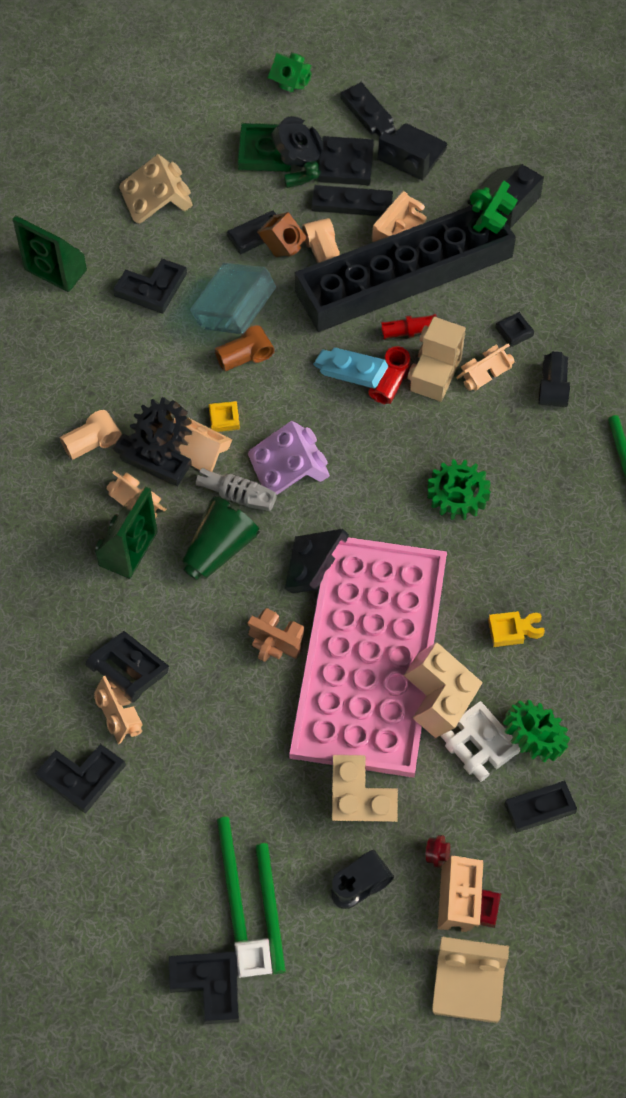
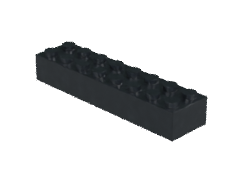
(399, 267)

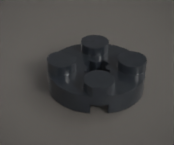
(289, 133)

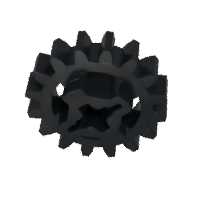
(160, 429)

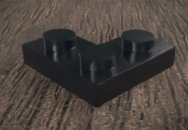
(151, 292)
(81, 784)
(212, 974)

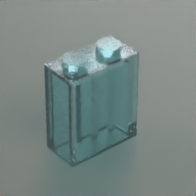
(233, 298)

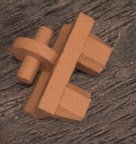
(273, 640)

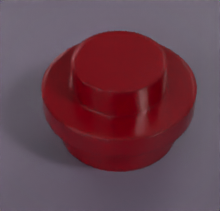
(437, 851)

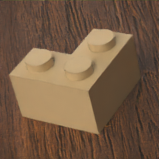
(438, 360)
(447, 689)
(354, 801)

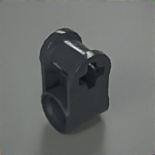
(365, 876)

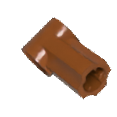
(251, 346)

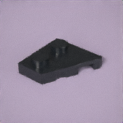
(311, 559)

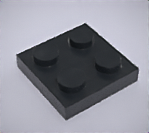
(346, 160)

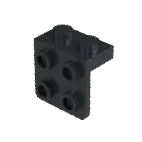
(411, 150)

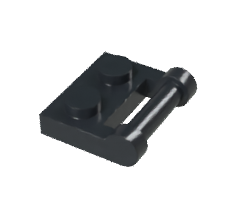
(131, 658)

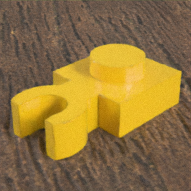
(510, 629)

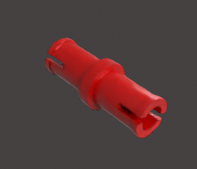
(405, 327)

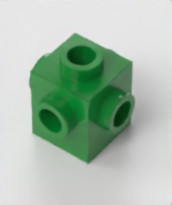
(290, 71)

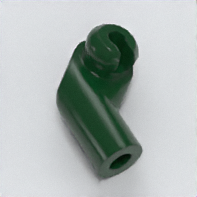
(300, 178)

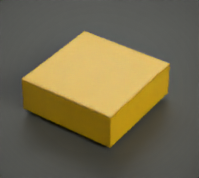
(224, 416)

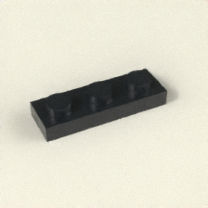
(351, 200)

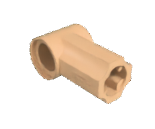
(321, 239)
(98, 431)

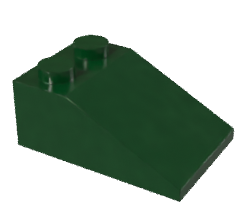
(49, 255)
(128, 535)

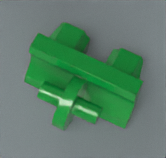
(499, 200)

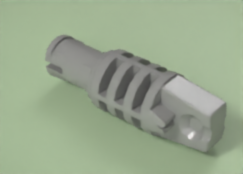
(238, 489)

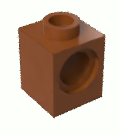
(273, 233)

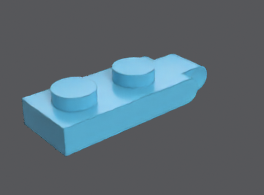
(351, 366)

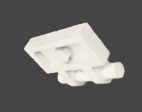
(487, 735)

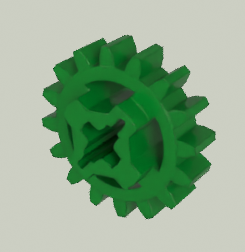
(458, 489)
(536, 730)

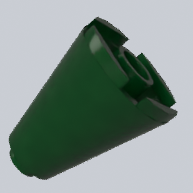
(218, 538)

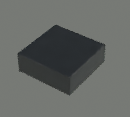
(515, 329)

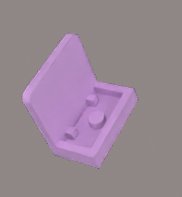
(288, 457)

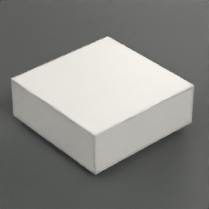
(253, 957)

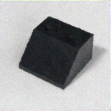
(524, 186)

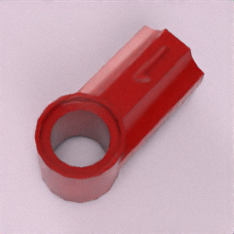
(393, 376)

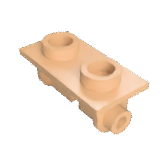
(476, 372)
(126, 488)
(119, 720)

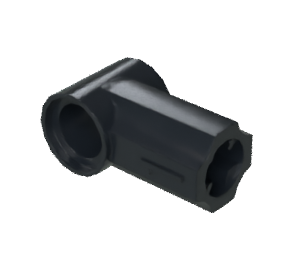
(554, 386)

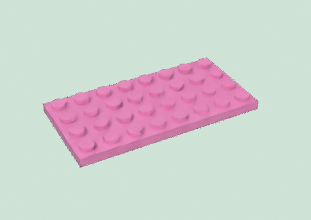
(367, 628)

